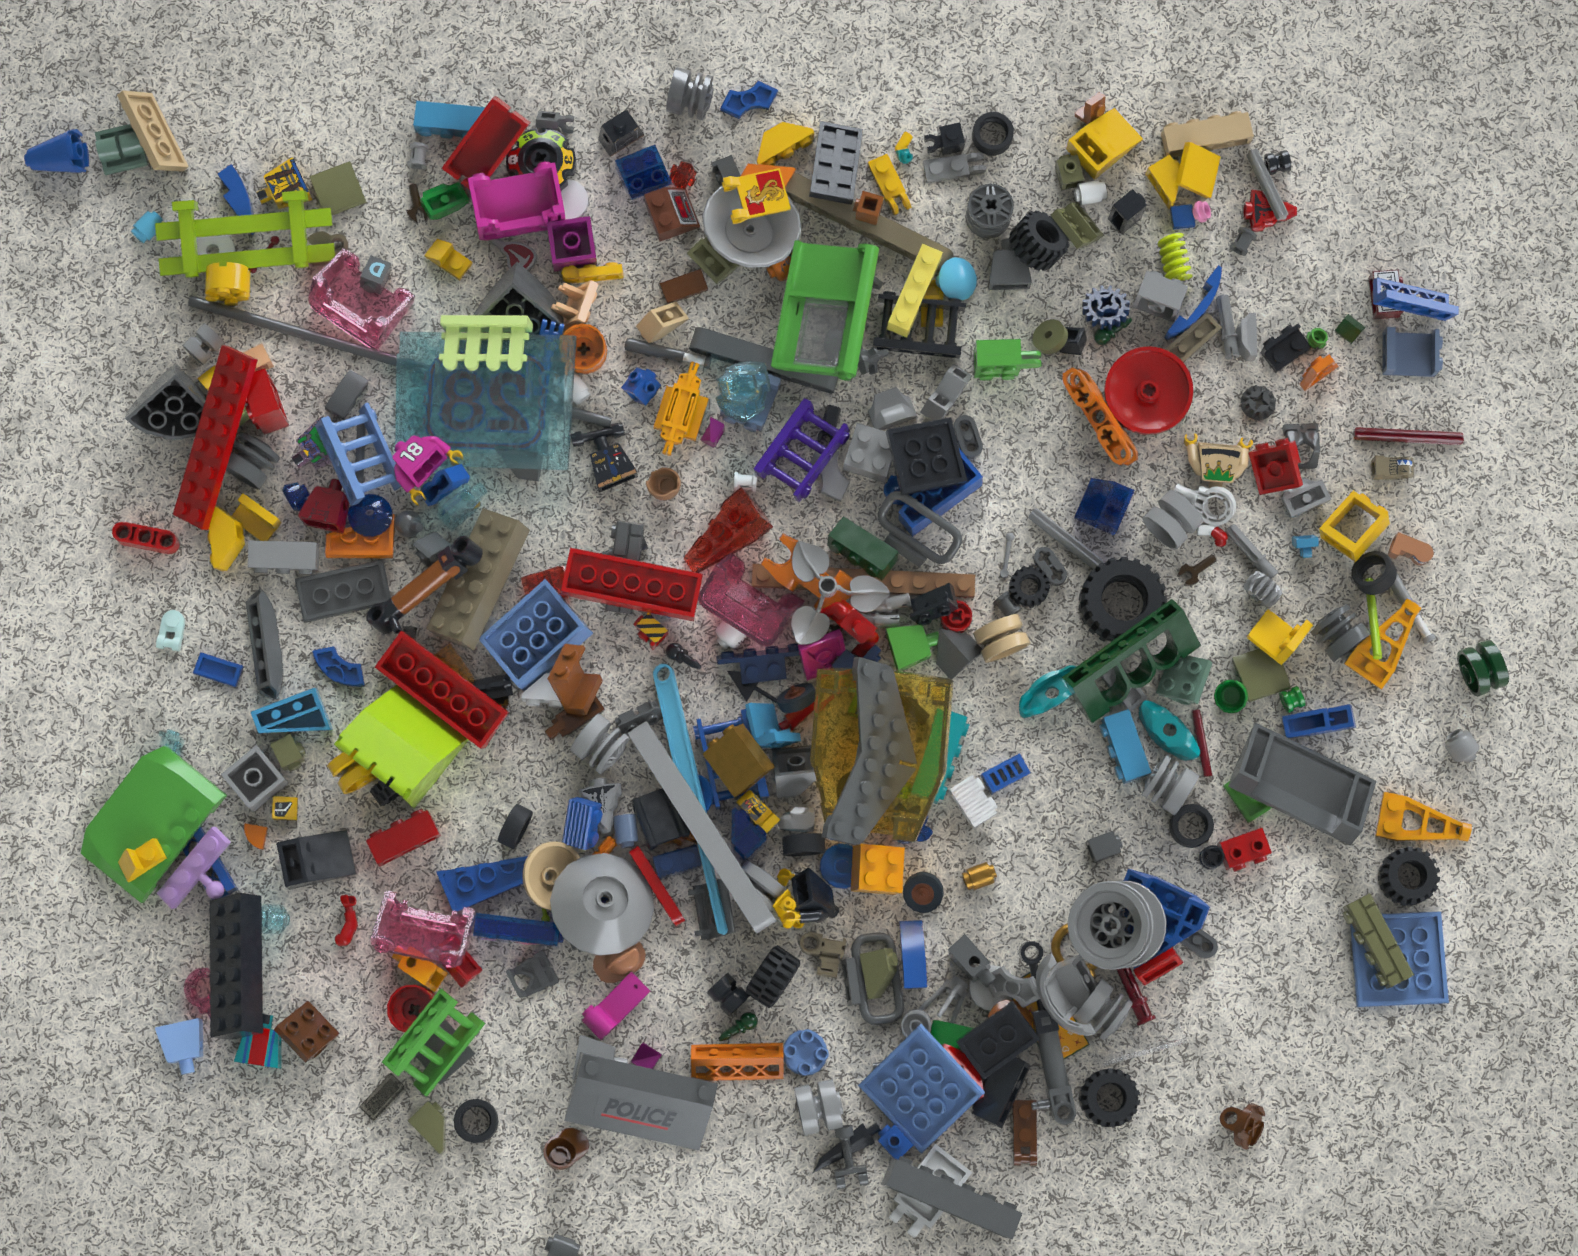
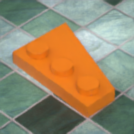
(1319, 369)
(357, 546)

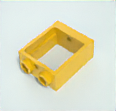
(1342, 543)

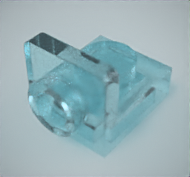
(176, 742)

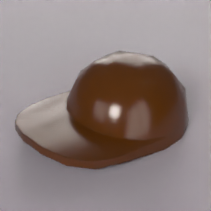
(565, 1148)

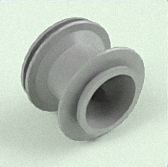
(1091, 920)

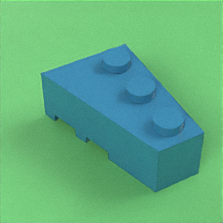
(293, 714)

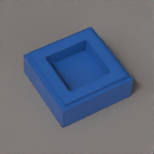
(1182, 216)

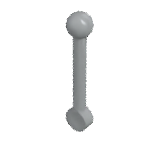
(1004, 572)

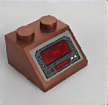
(671, 212)

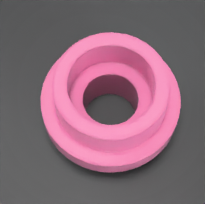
(1201, 211)

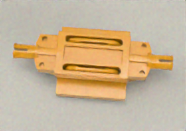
(681, 410)

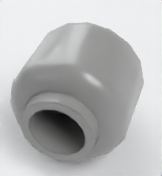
(1461, 746)

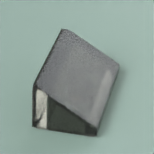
(383, 1097)

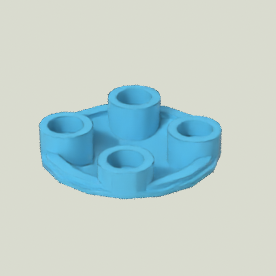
(957, 279)

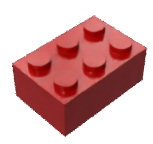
(265, 404)

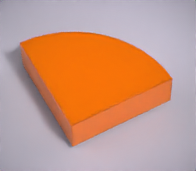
(256, 835)

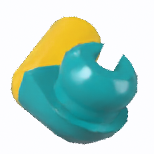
(901, 148)

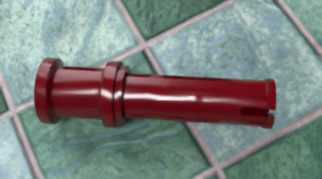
(1140, 1004)

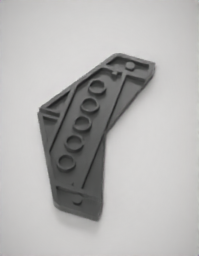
(881, 745)

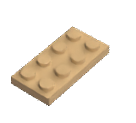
(152, 131)

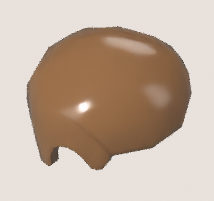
(663, 484)

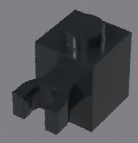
(949, 139)

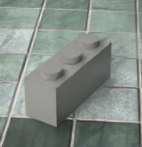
(283, 556)

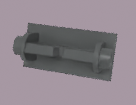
(647, 712)

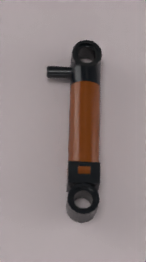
(450, 564)

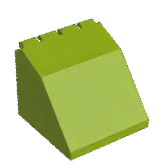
(402, 742)

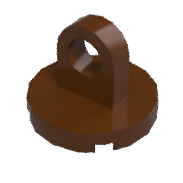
(1248, 1125)

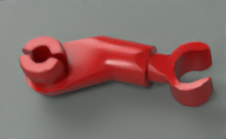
(351, 924)

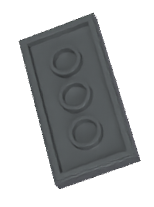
(342, 590)

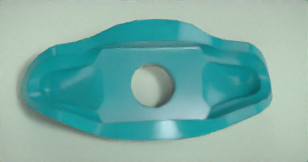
(1035, 699)
(1181, 744)

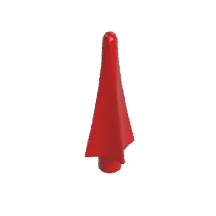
(793, 719)

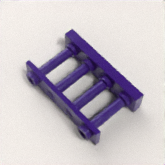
(792, 431)

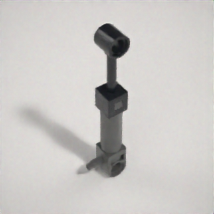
(1058, 1087)

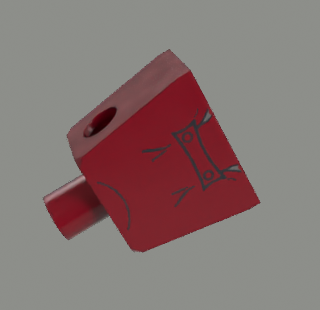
(326, 508)

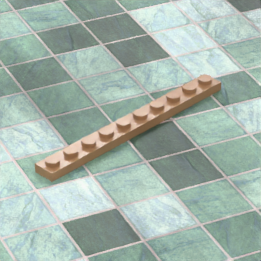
(896, 581)

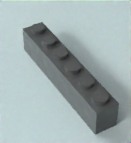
(952, 1198)

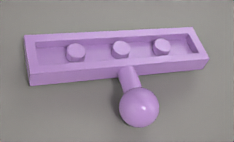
(194, 870)

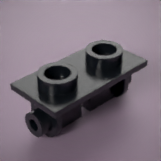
(495, 686)

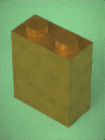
(737, 759)

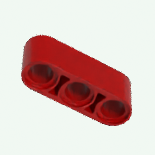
(137, 531)

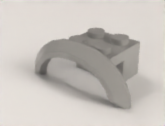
(1065, 990)

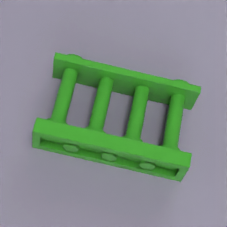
(419, 1033)

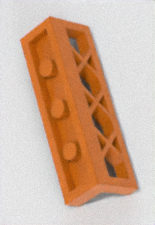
(737, 1057)

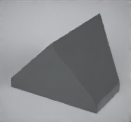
(955, 652)

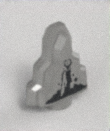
(606, 794)

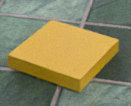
(1198, 170)

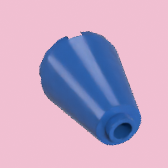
(59, 154)

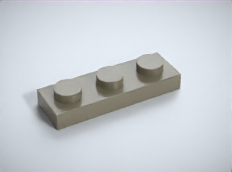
(1194, 337)

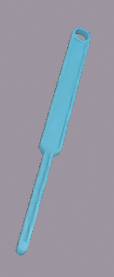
(684, 760)

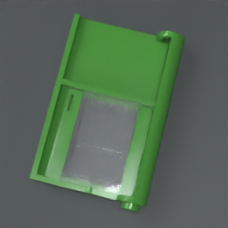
(834, 298)

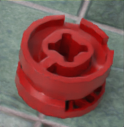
(959, 619)

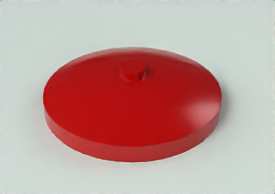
(1148, 390)

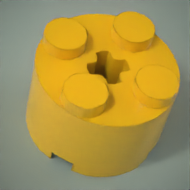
(227, 283)

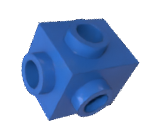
(641, 385)

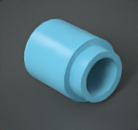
(144, 228)

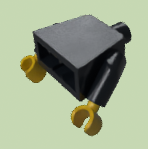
(812, 897)

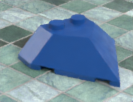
(1183, 910)

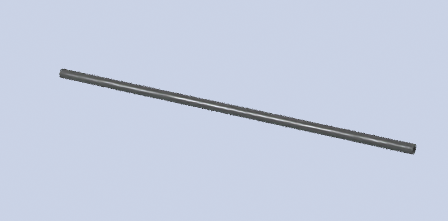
(340, 344)

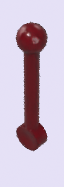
(274, 241)

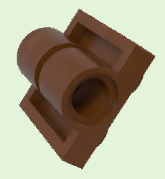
(306, 1031)

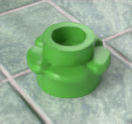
(1320, 335)

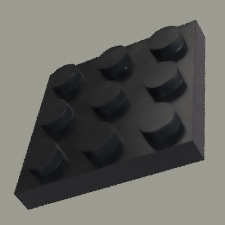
(926, 456)

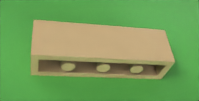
(1209, 134)

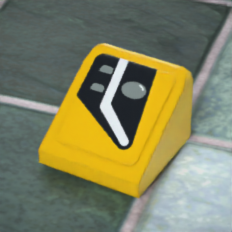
(284, 808)

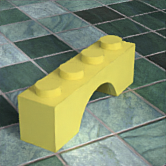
(914, 290)

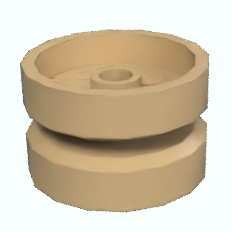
(1001, 638)

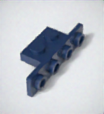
(760, 665)

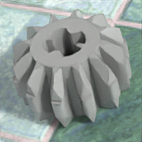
(1263, 589)

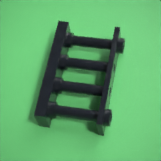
(927, 346)

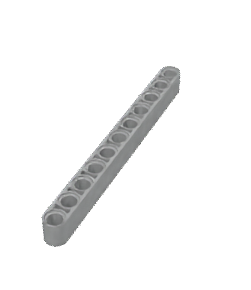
(702, 827)

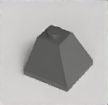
(792, 770)

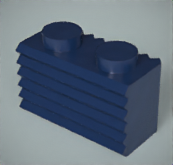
(677, 862)

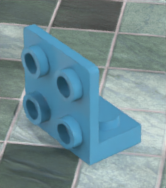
(765, 727)

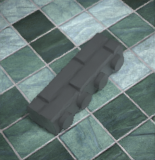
(627, 545)

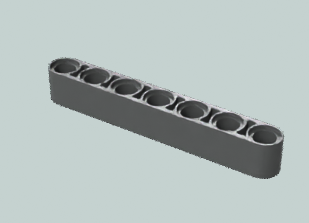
(737, 350)

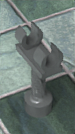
(844, 1134)

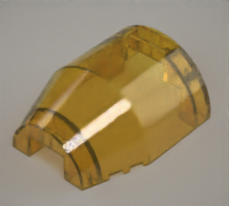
(836, 740)

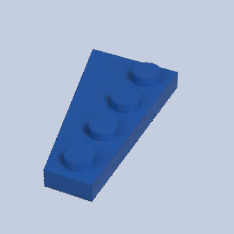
(480, 882)

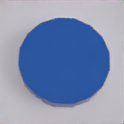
(837, 872)

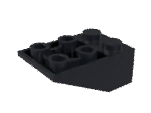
(315, 859)

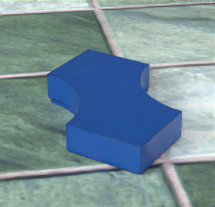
(738, 103)

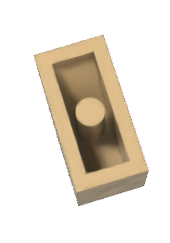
(661, 321)

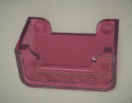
(364, 315)
(744, 605)
(422, 932)

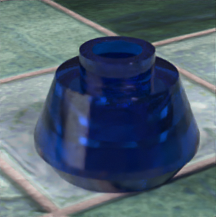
(295, 495)

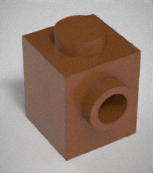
(868, 207)

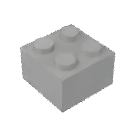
(1160, 296)
(869, 453)
(254, 778)

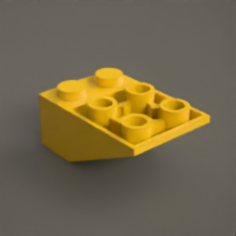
(1103, 142)

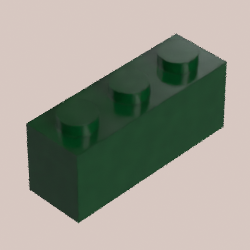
(862, 548)

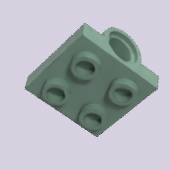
(119, 149)
(1185, 680)

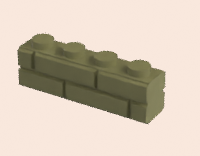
(1378, 941)

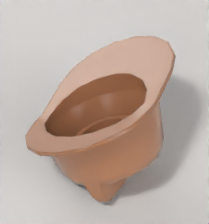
(616, 967)

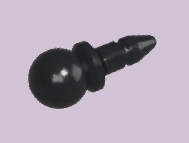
(676, 652)

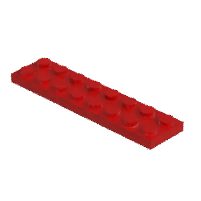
(215, 437)

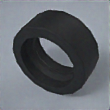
(999, 118)
(1367, 561)
(1205, 815)
(515, 826)
(803, 844)
(458, 1123)

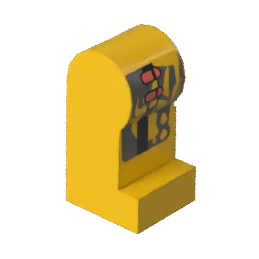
(758, 811)

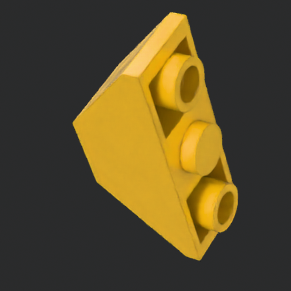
(782, 142)
(225, 538)

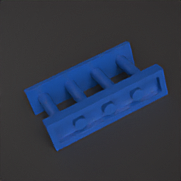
(759, 788)

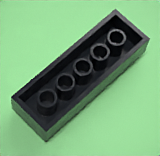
(236, 966)

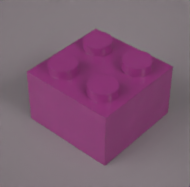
(571, 243)

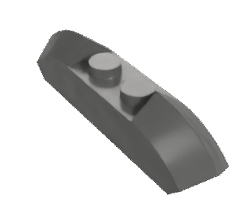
(265, 644)

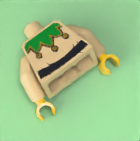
(1217, 461)

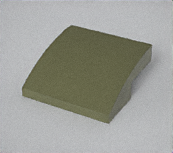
(338, 188)
(1077, 225)
(711, 261)
(1260, 674)

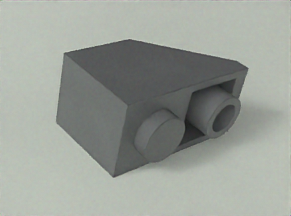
(429, 547)

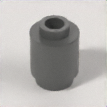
(561, 1246)

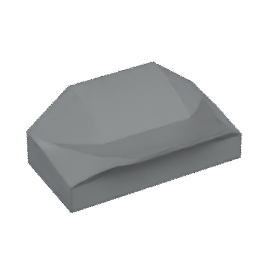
(1247, 337)
(891, 409)
(1305, 498)

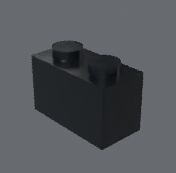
(1127, 211)

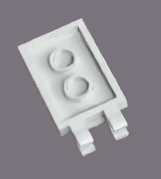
(921, 1213)

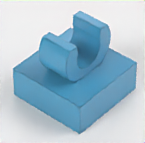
(1304, 544)

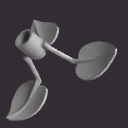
(810, 562)

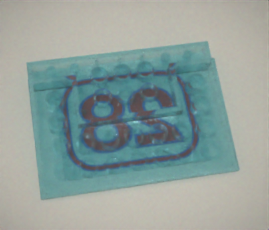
(487, 408)

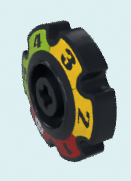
(545, 146)

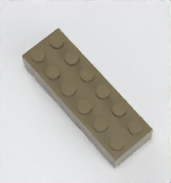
(472, 597)

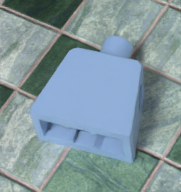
(182, 1043)

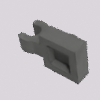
(554, 120)

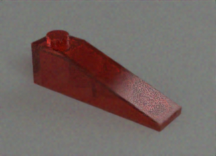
(733, 529)

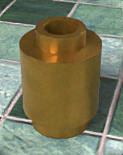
(979, 876)

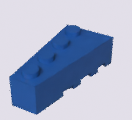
(940, 499)

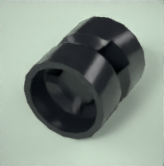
(728, 994)

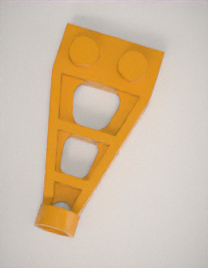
(1374, 670)
(1391, 819)

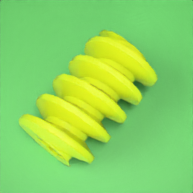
(1173, 258)

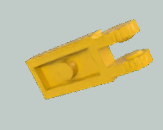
(888, 182)
(589, 272)

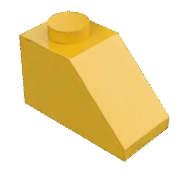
(1163, 178)

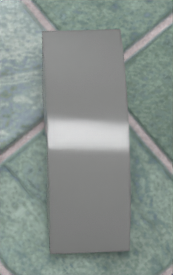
(946, 393)

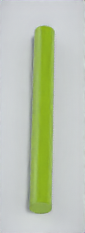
(1374, 626)

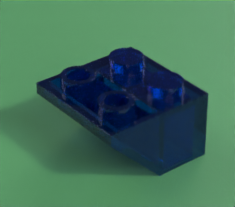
(642, 172)
(1104, 505)
(745, 837)

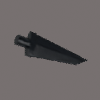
(861, 1139)

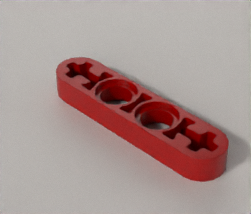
(656, 886)

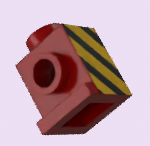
(650, 630)

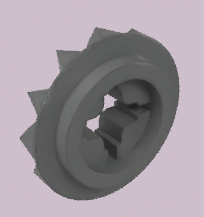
(1248, 405)

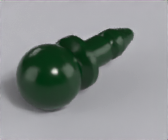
(1104, 336)
(747, 1022)

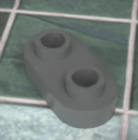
(968, 437)
(1195, 941)

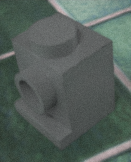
(725, 168)

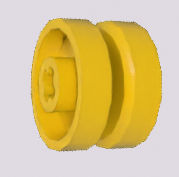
(352, 773)

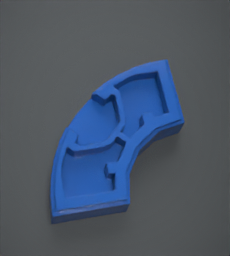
(338, 669)

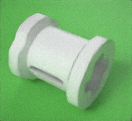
(747, 482)

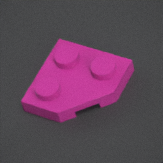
(821, 653)

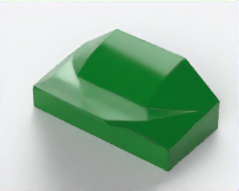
(443, 200)

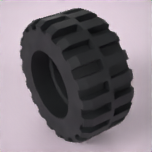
(1118, 571)

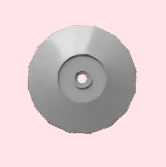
(766, 245)
(596, 925)

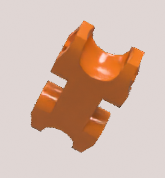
(1091, 401)
(785, 575)

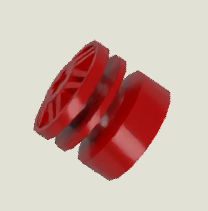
(402, 1002)

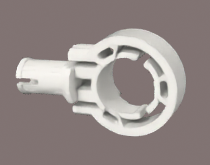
(1202, 507)

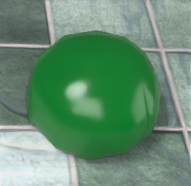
(1231, 696)

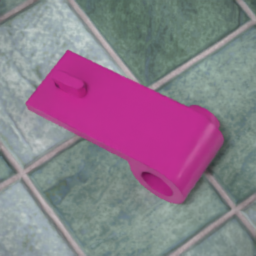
(615, 1006)

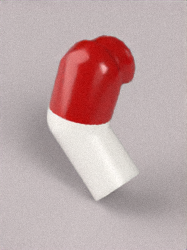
(1214, 531)

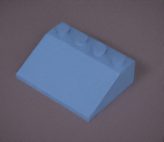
(533, 635)

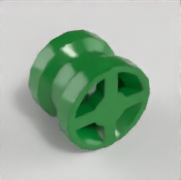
(1292, 699)

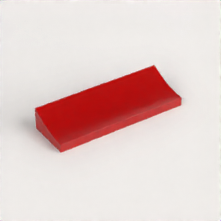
(631, 584)
(442, 690)

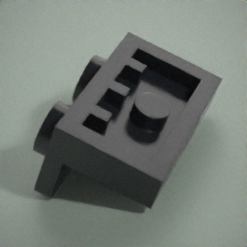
(1285, 348)
(933, 604)

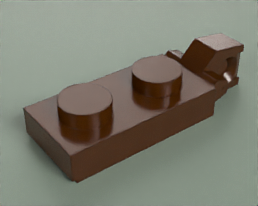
(568, 723)

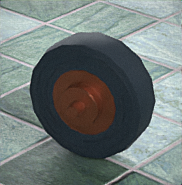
(796, 697)
(923, 892)

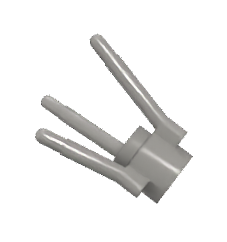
(955, 988)

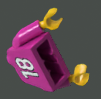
(418, 460)

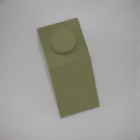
(878, 970)
(431, 1125)

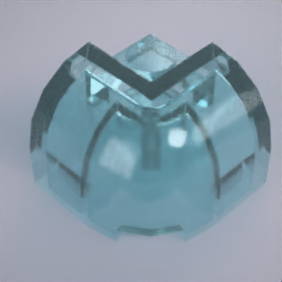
(743, 390)

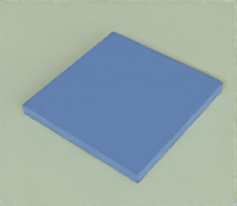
(1422, 945)
(921, 1088)

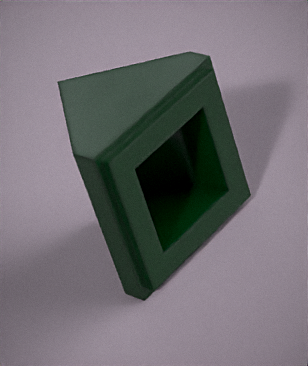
(1349, 329)

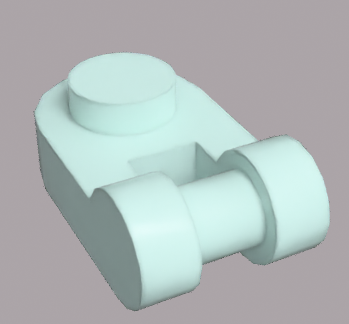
(174, 623)

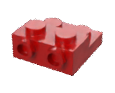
(1276, 466)

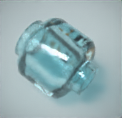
(274, 918)

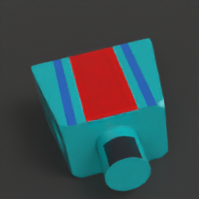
(262, 1048)

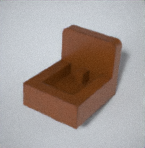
(1092, 109)

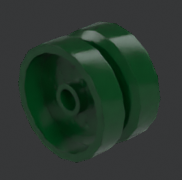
(1483, 668)

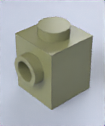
(1069, 171)
(288, 753)

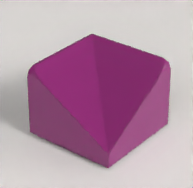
(713, 433)
(646, 1056)

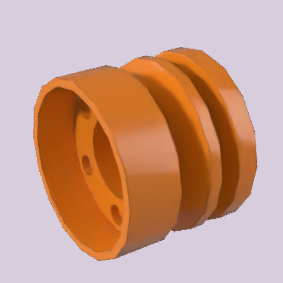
(594, 341)

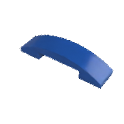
(1181, 324)

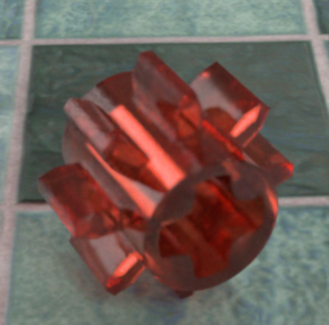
(683, 175)

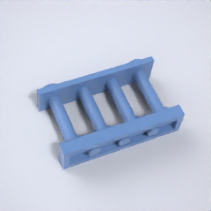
(337, 453)

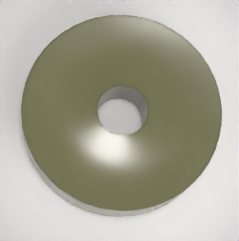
(1055, 342)

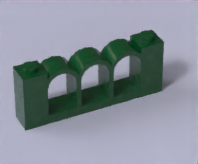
(1180, 642)

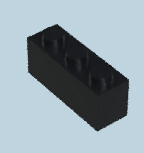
(1000, 1092)

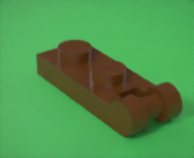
(1024, 1132)

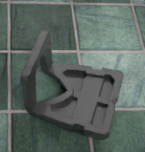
(1305, 434)
(539, 971)

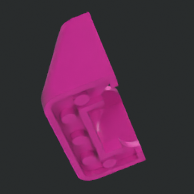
(516, 203)

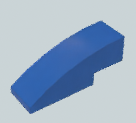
(237, 196)
(1319, 721)
(913, 954)

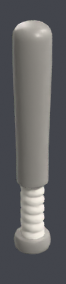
(1402, 594)

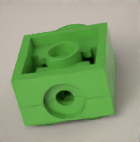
(1002, 359)

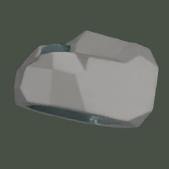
(798, 820)

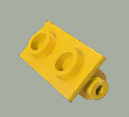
(783, 903)

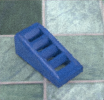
(1002, 766)

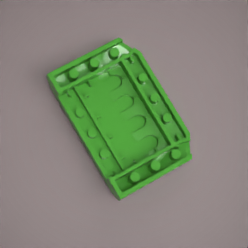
(155, 800)

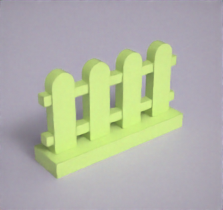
(474, 326)

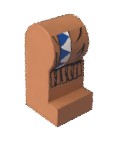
(1409, 547)

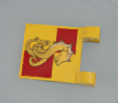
(759, 194)

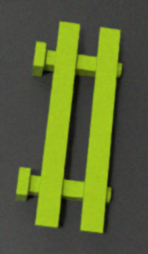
(295, 220)

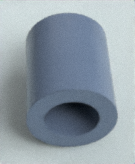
(625, 830)

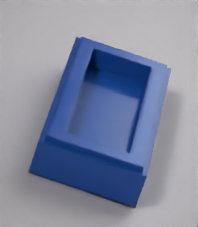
(218, 669)

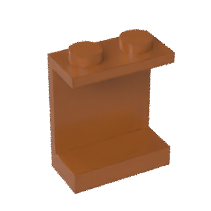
(573, 686)

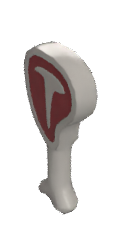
(516, 252)

